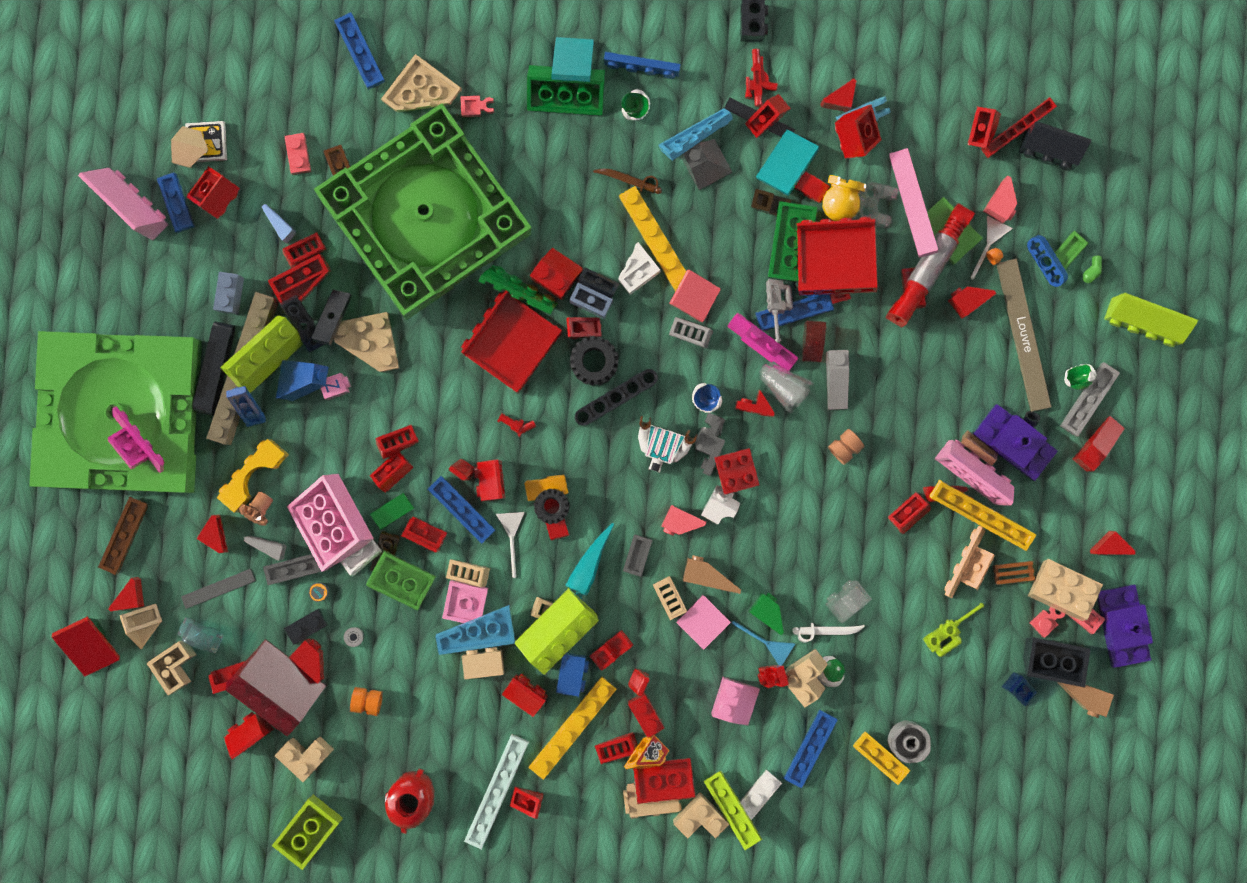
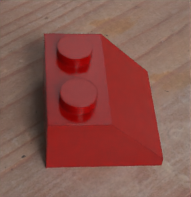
(858, 132)
(213, 192)
(556, 273)
(490, 480)
(247, 734)

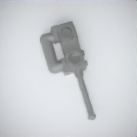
(775, 305)

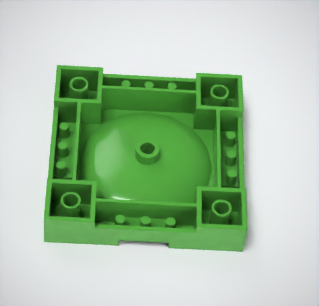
(414, 253)
(88, 376)

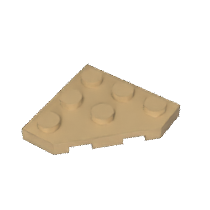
(420, 88)
(369, 340)

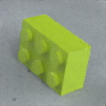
(307, 832)

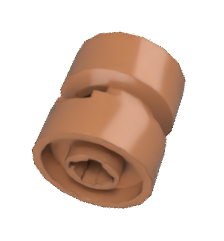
(846, 446)

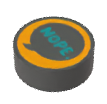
(318, 592)

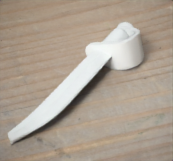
(824, 631)

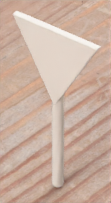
(994, 231)
(511, 523)

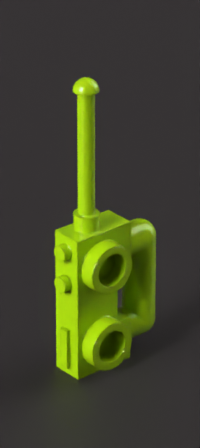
(945, 630)

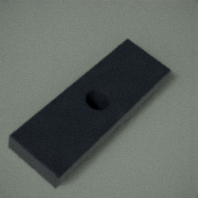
(335, 308)
(297, 315)

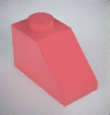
(1002, 202)
(680, 522)

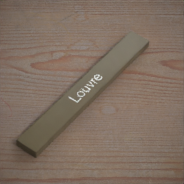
(1023, 335)

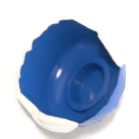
(707, 397)

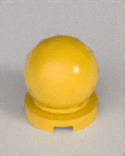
(842, 198)

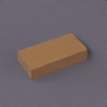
(979, 448)

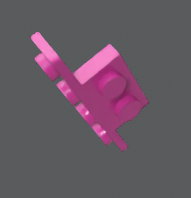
(762, 342)
(131, 445)

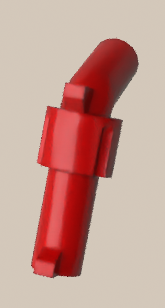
(516, 426)

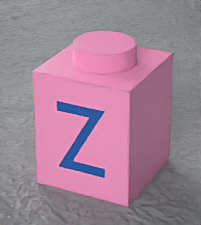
(336, 386)

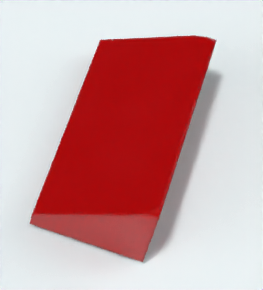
(391, 472)
(909, 513)

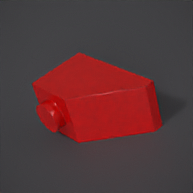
(767, 115)
(984, 127)
(969, 299)
(310, 659)

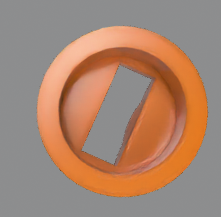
(994, 256)

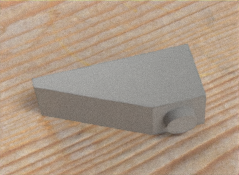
(837, 378)

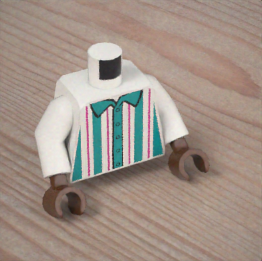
(662, 444)

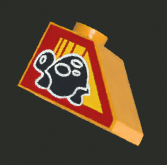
(648, 754)

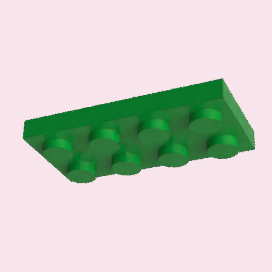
(785, 242)

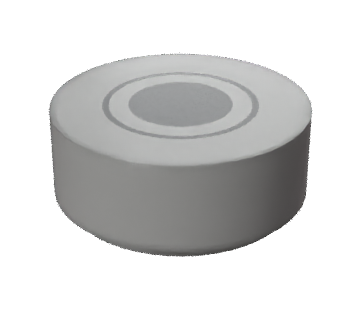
(353, 636)

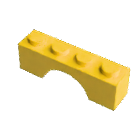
(236, 492)

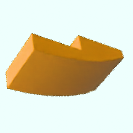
(535, 487)

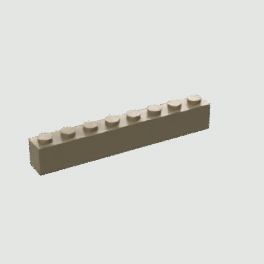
(226, 417)

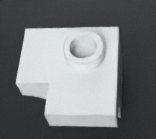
(720, 506)

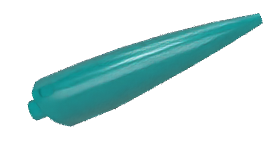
(586, 569)

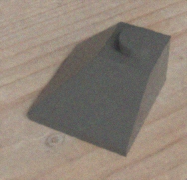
(706, 163)

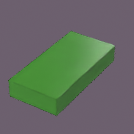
(1070, 249)

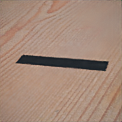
(746, 112)

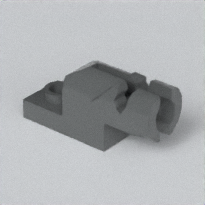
(709, 443)

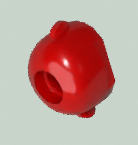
(411, 783)

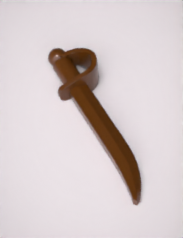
(631, 180)

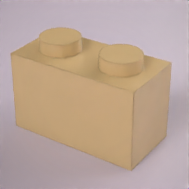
(483, 664)

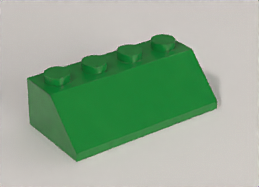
(564, 95)

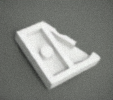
(638, 270)

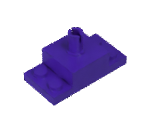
(1015, 442)
(1125, 626)

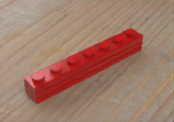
(1019, 127)

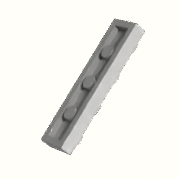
(1089, 400)

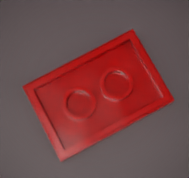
(85, 646)
(665, 782)

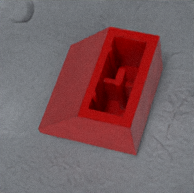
(525, 694)

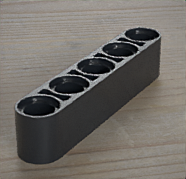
(211, 374)
(622, 390)

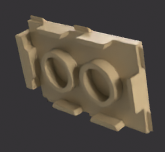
(647, 809)

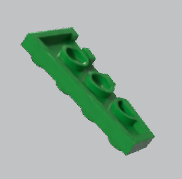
(518, 289)

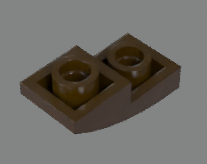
(387, 542)

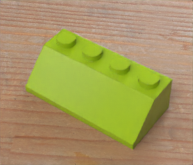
(1149, 319)
(263, 354)
(556, 631)

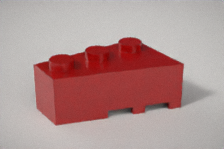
(300, 279)

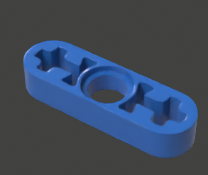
(1050, 276)

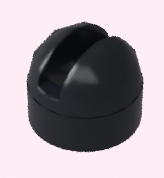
(1032, 418)

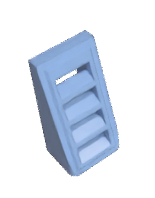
(282, 228)

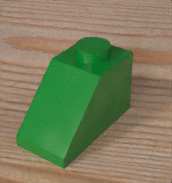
(768, 612)

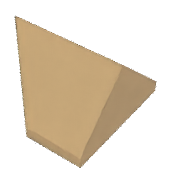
(187, 147)
(141, 624)

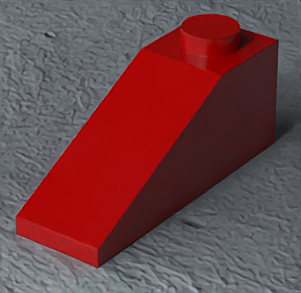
(1099, 445)

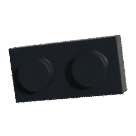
(598, 282)
(306, 626)

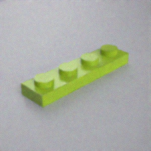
(733, 810)

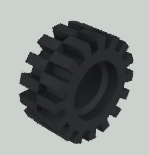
(543, 514)

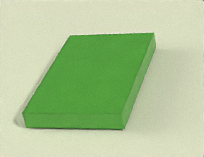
(938, 217)
(400, 580)

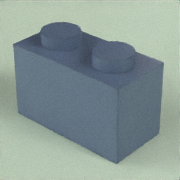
(228, 293)
(591, 301)

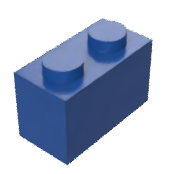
(571, 674)

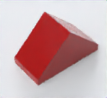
(841, 98)
(214, 535)
(1112, 544)
(129, 597)
(527, 801)

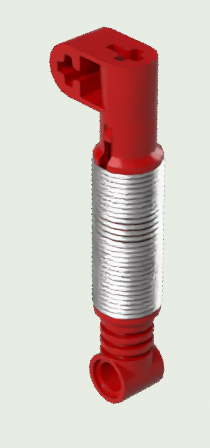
(930, 266)

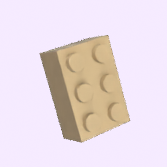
(1065, 590)

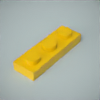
(881, 758)

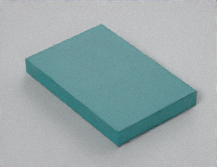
(572, 59)
(787, 162)

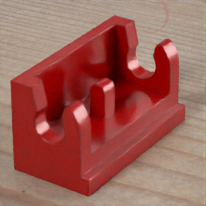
(424, 534)
(221, 676)

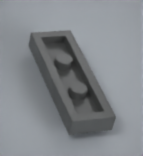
(291, 569)

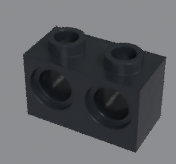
(750, 19)

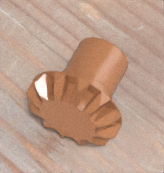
(257, 509)

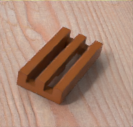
(1030, 571)

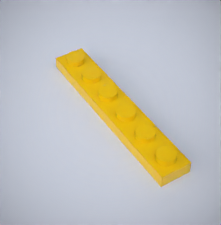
(653, 236)
(982, 515)
(572, 728)

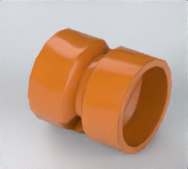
(366, 701)

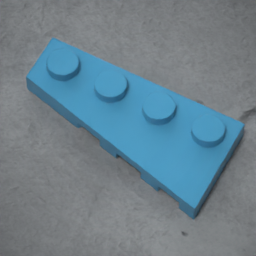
(693, 135)
(483, 632)

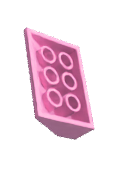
(125, 201)
(976, 474)
(329, 521)

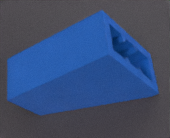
(300, 379)

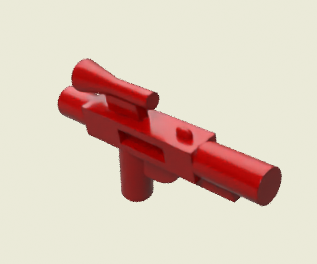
(760, 79)

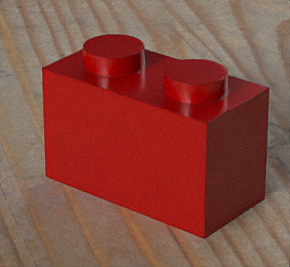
(646, 715)

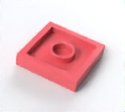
(695, 296)

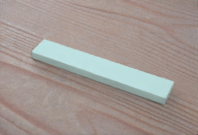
(496, 791)

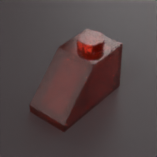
(813, 341)

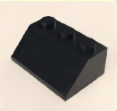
(1054, 146)
(1056, 661)

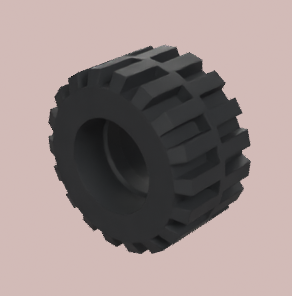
(587, 345)

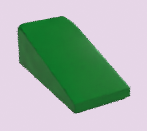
(392, 511)

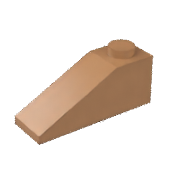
(704, 574)
(1090, 698)

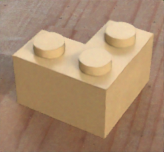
(168, 667)
(803, 677)
(303, 761)
(700, 812)

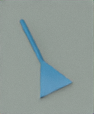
(778, 649)

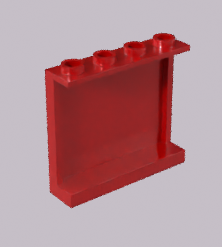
(837, 256)
(511, 341)

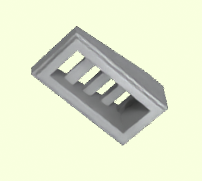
(706, 338)
(271, 548)

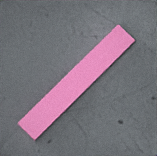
(913, 203)

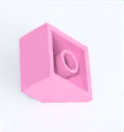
(735, 701)

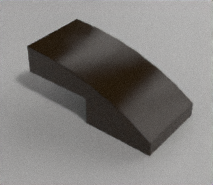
(767, 202)

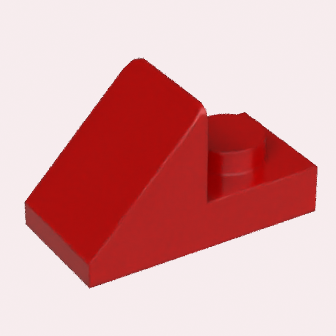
(583, 327)
(761, 406)

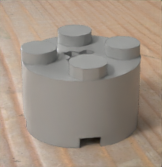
(920, 740)

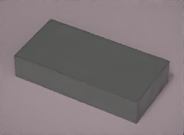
(637, 555)

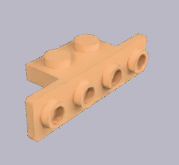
(972, 566)

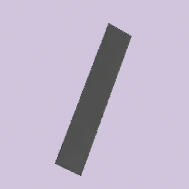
(218, 588)

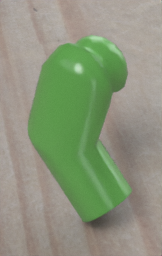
(1094, 271)

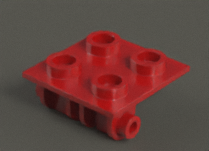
(736, 471)

